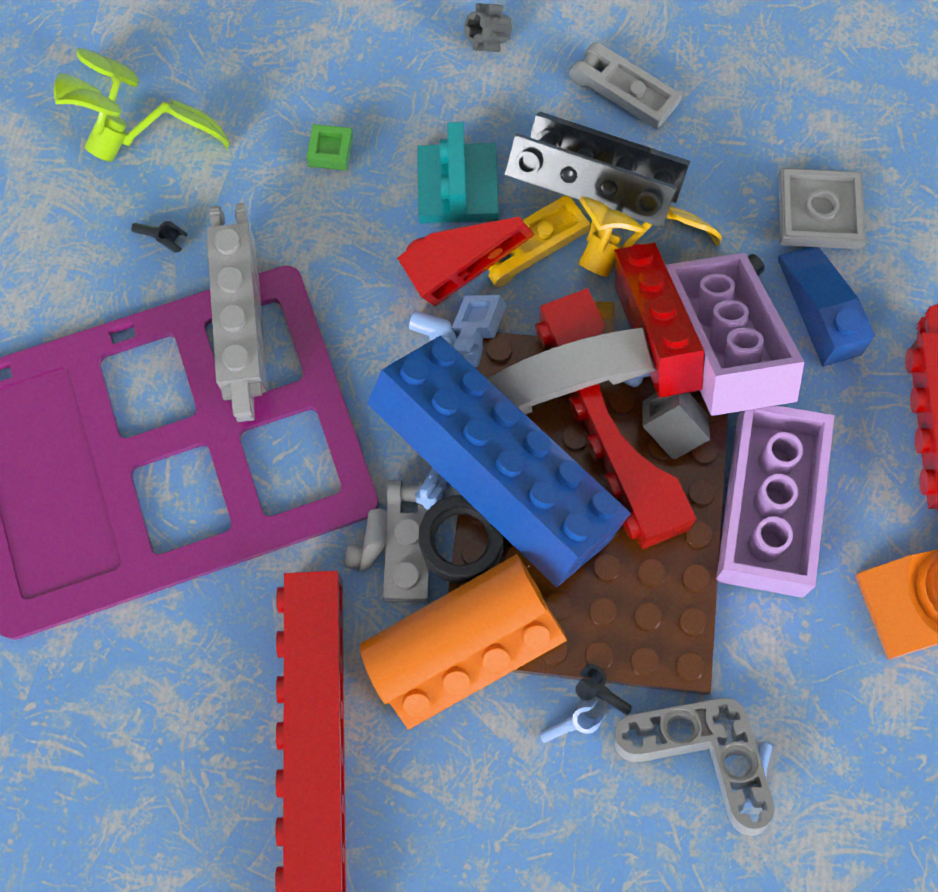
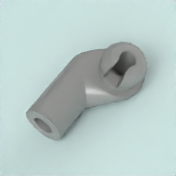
(375, 540)

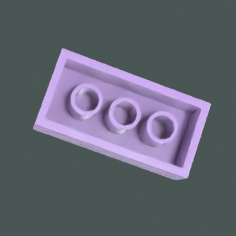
(744, 340)
(775, 500)

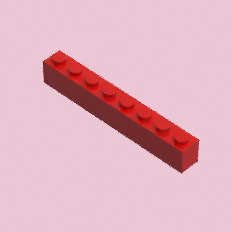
(311, 734)

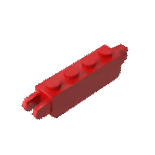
(923, 364)

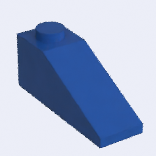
(826, 306)

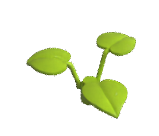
(109, 129)

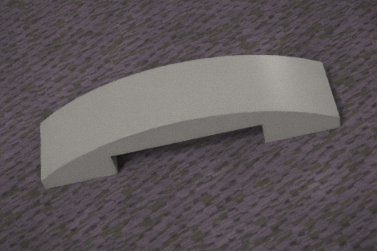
(575, 366)

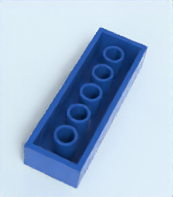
(497, 459)

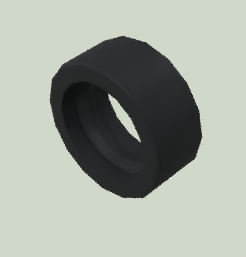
(435, 562)

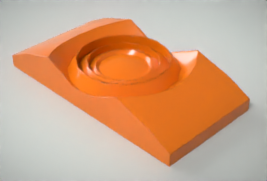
(903, 602)

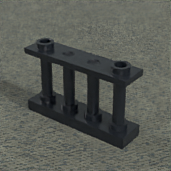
(598, 166)

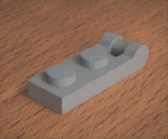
(625, 85)
(405, 569)

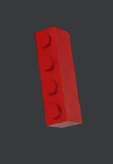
(655, 305)

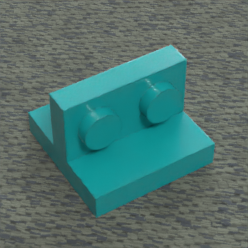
(457, 180)

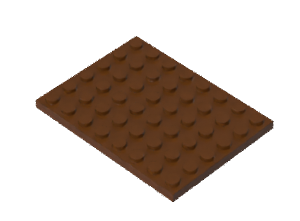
(628, 607)

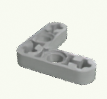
(706, 736)

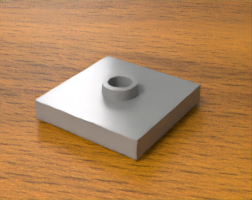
(821, 208)

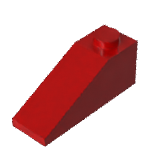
(455, 257)

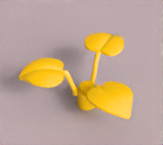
(599, 252)

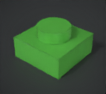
(329, 147)

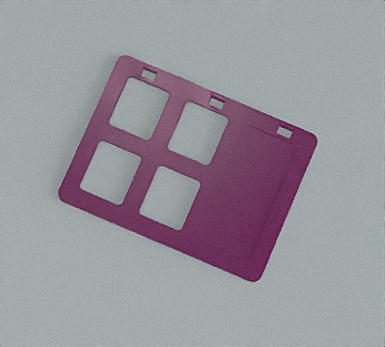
(66, 479)

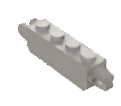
(236, 311)

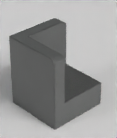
(676, 423)

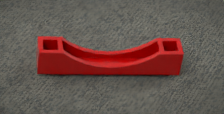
(650, 494)

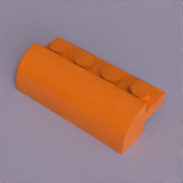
(461, 642)

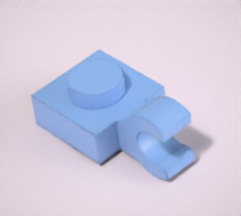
(477, 319)

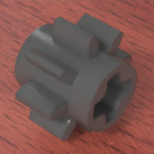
(488, 27)

